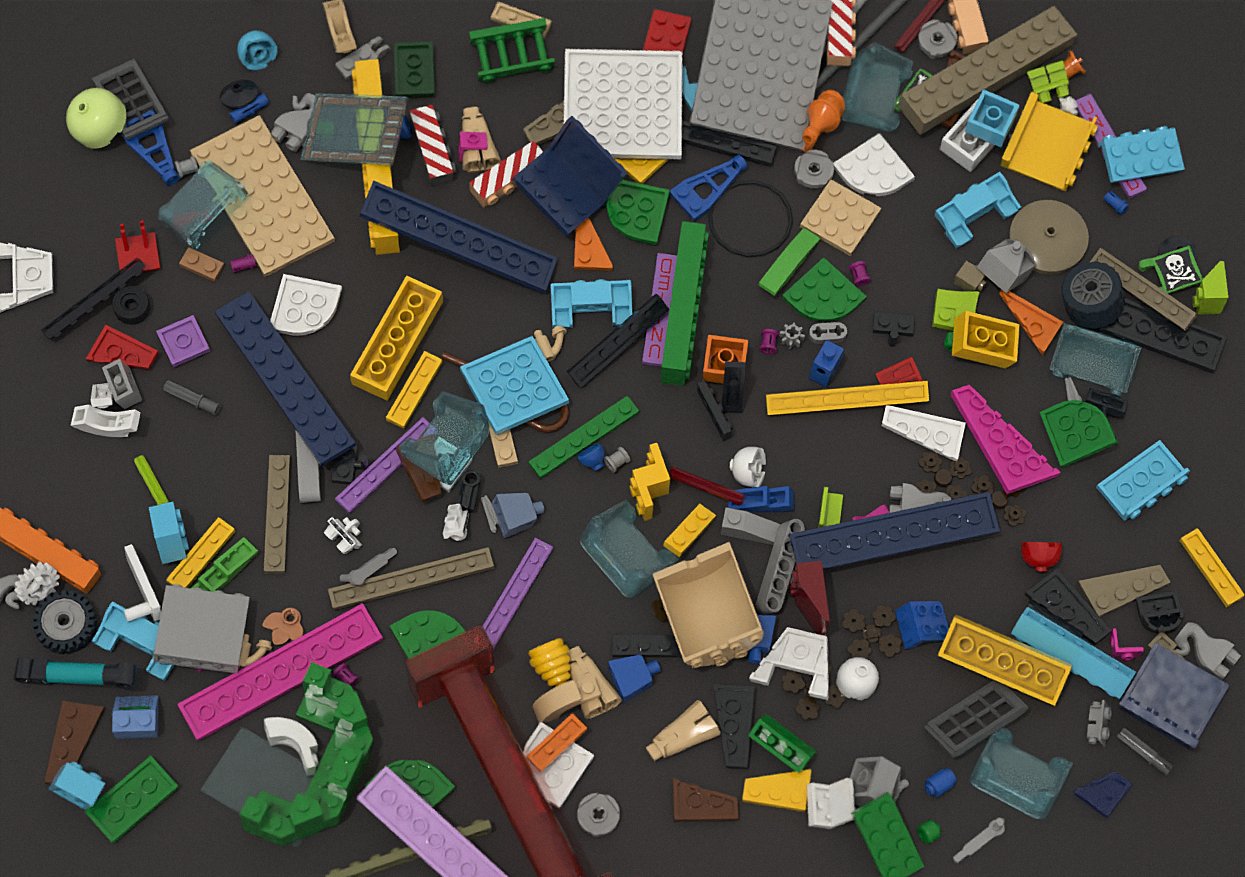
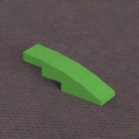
(789, 261)
(227, 566)

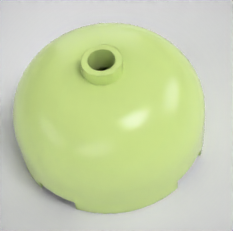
(95, 117)

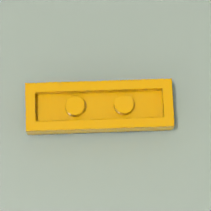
(689, 530)

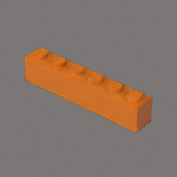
(40, 548)

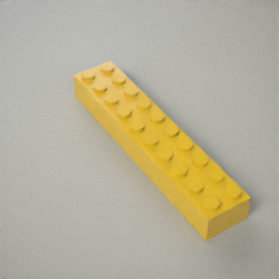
(367, 82)

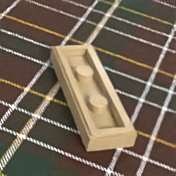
(507, 15)

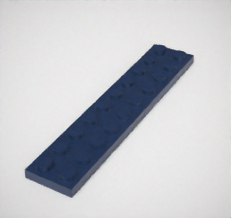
(458, 237)
(285, 379)
(896, 532)

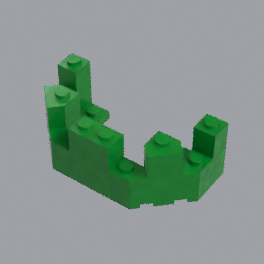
(336, 709)

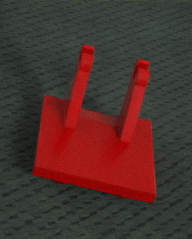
(139, 247)

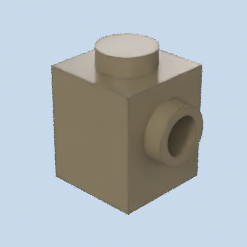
(970, 278)

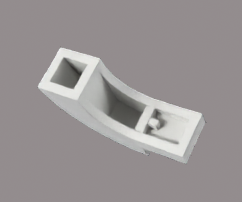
(105, 422)
(297, 736)

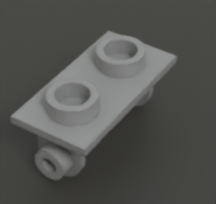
(1100, 715)

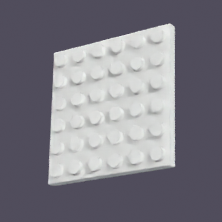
(627, 100)

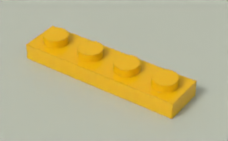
(414, 390)
(201, 554)
(1212, 567)

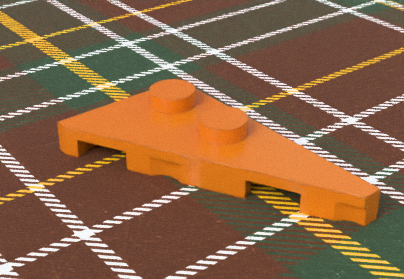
(589, 250)
(1038, 324)

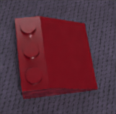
(810, 595)

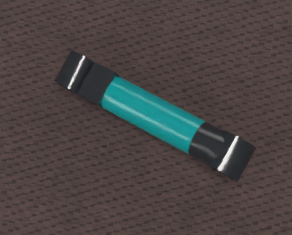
(46, 672)

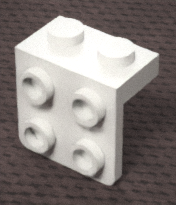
(830, 804)

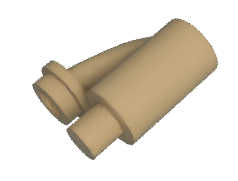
(544, 345)
(245, 660)

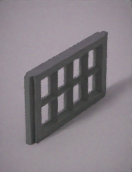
(146, 124)
(945, 740)

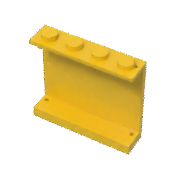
(1048, 144)

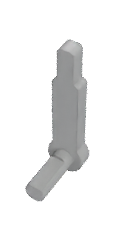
(358, 576)
(995, 829)

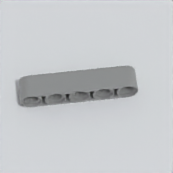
(307, 473)
(774, 573)

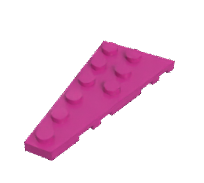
(1004, 447)

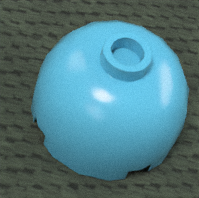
(256, 50)

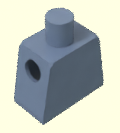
(516, 512)

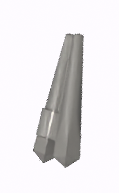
(1072, 393)
(490, 513)

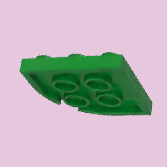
(638, 211)
(824, 294)
(1077, 430)
(424, 631)
(422, 779)

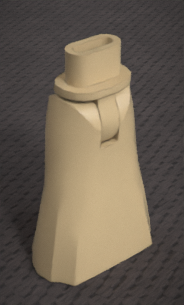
(478, 159)
(584, 667)
(686, 731)

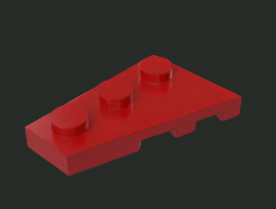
(116, 345)

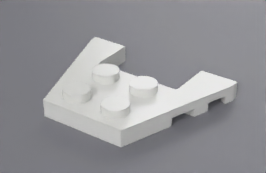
(30, 275)
(801, 653)

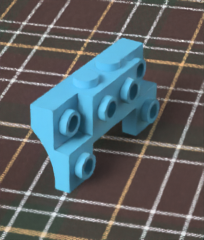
(973, 204)
(590, 297)
(137, 632)

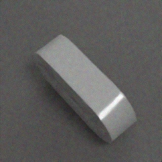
(827, 332)

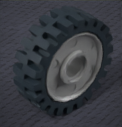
(60, 607)

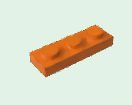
(556, 742)

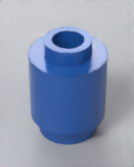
(940, 782)

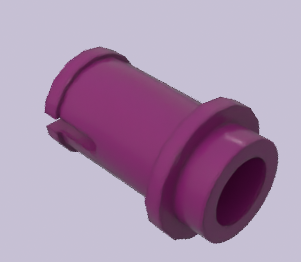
(243, 263)

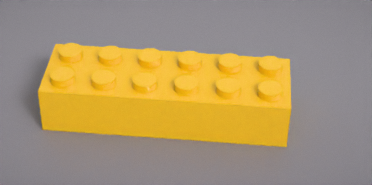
(396, 338)
(1005, 660)

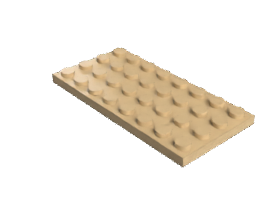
(277, 213)

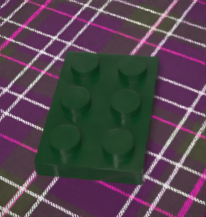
(414, 69)

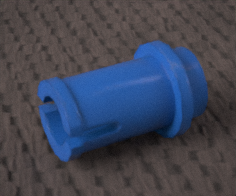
(1116, 202)

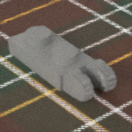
(364, 53)

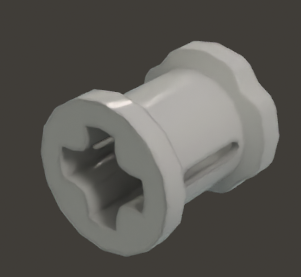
(186, 166)
(616, 459)

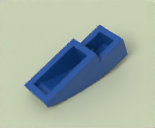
(765, 499)

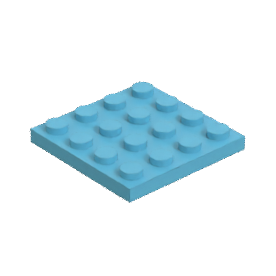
(514, 385)

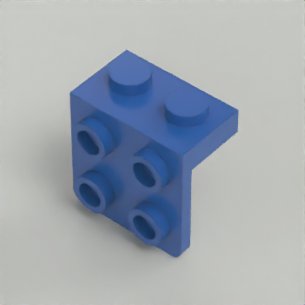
(921, 622)

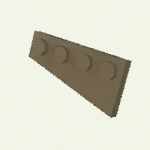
(546, 126)
(1120, 589)

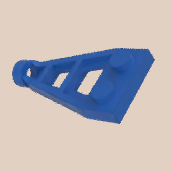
(169, 177)
(692, 202)

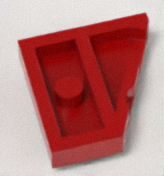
(899, 373)

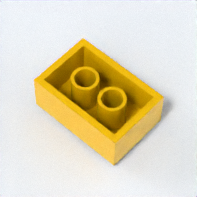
(985, 339)

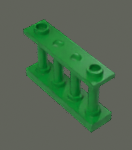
(499, 35)

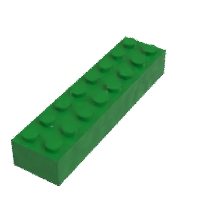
(684, 303)

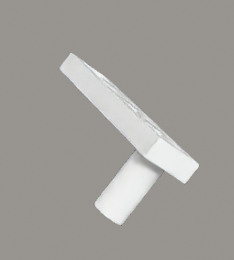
(151, 604)

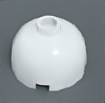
(748, 466)
(857, 678)

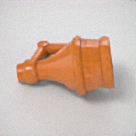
(823, 117)

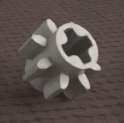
(792, 341)

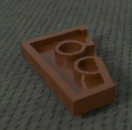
(424, 484)
(700, 804)

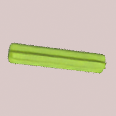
(150, 480)

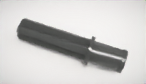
(192, 397)
(1153, 757)

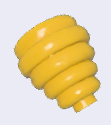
(552, 662)

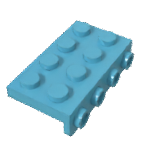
(1142, 154)
(1143, 481)

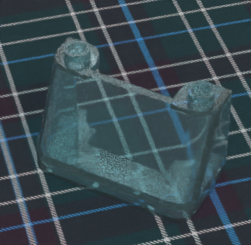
(875, 87)
(200, 202)
(1095, 358)
(449, 439)
(623, 550)
(1018, 776)

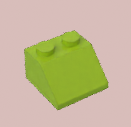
(1212, 292)

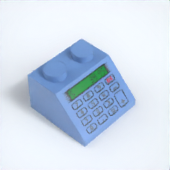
(135, 717)

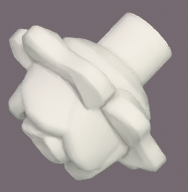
(1068, 105)

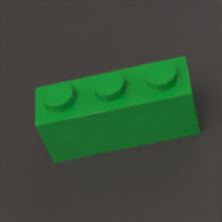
(782, 743)

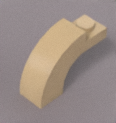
(339, 26)
(564, 697)

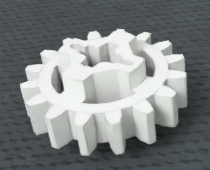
(36, 583)

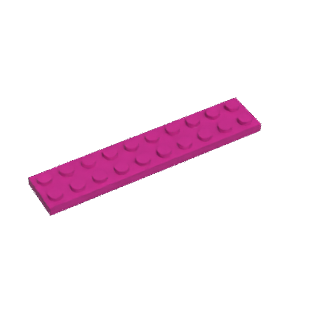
(279, 672)

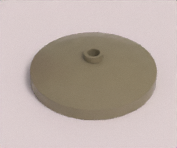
(1052, 235)

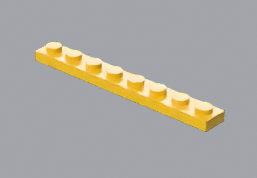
(847, 397)

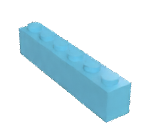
(1085, 659)

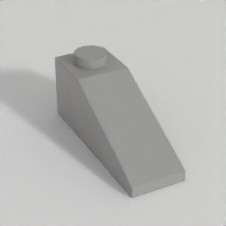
(749, 526)

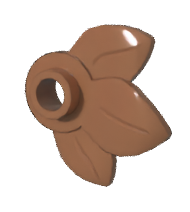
(283, 629)

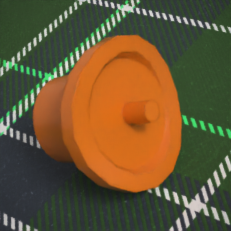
(1072, 65)

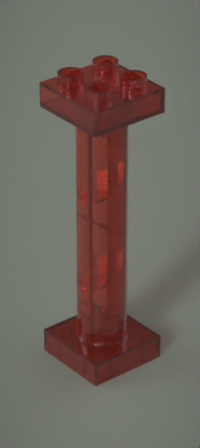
(458, 671)

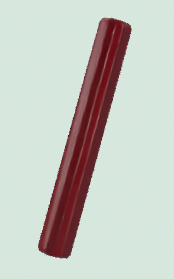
(917, 24)
(706, 486)

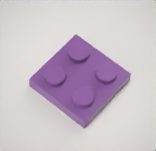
(183, 341)

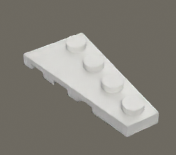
(930, 431)

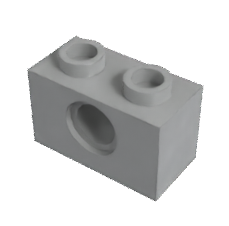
(122, 383)

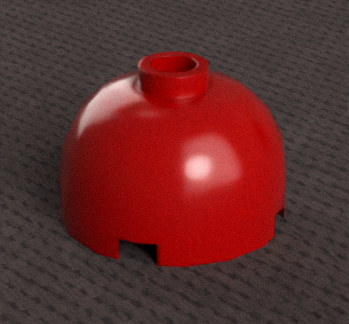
(1041, 554)

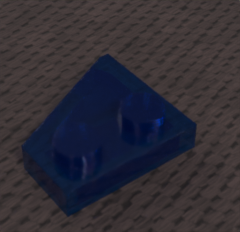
(1104, 793)

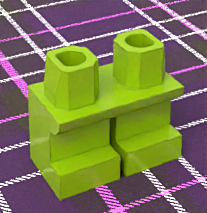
(1057, 77)

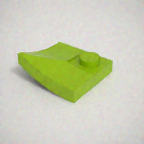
(950, 305)

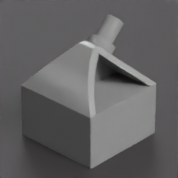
(1007, 264)
(875, 777)

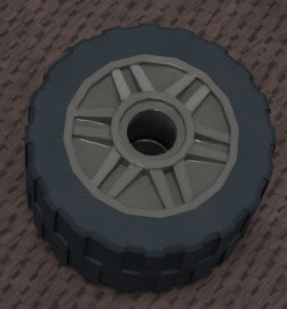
(1093, 295)

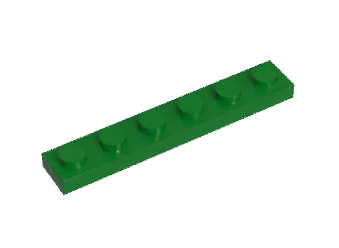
(583, 437)

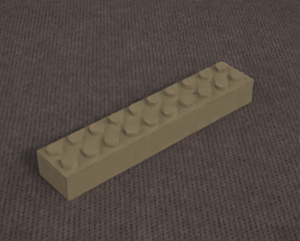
(986, 69)

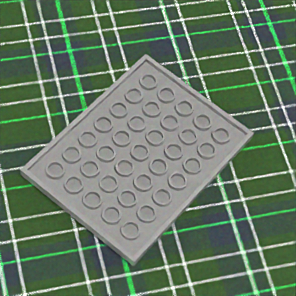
(761, 68)

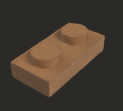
(201, 264)

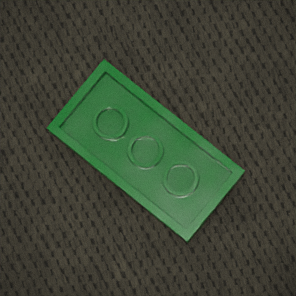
(131, 799)
(887, 837)

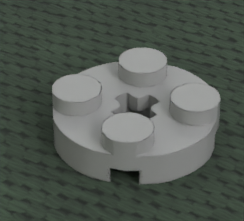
(933, 48)
(808, 160)
(598, 802)

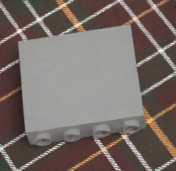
(201, 629)

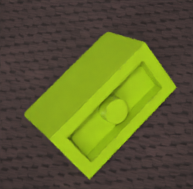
(830, 508)

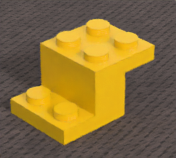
(649, 482)

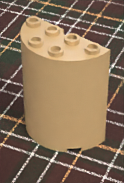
(709, 608)

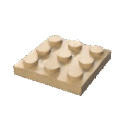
(840, 217)

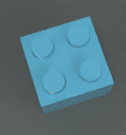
(992, 118)
(169, 532)
(77, 785)

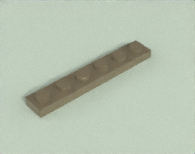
(1148, 292)
(277, 514)

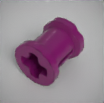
(859, 273)
(768, 341)
(345, 675)

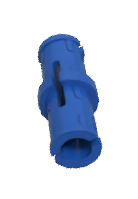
(238, 114)

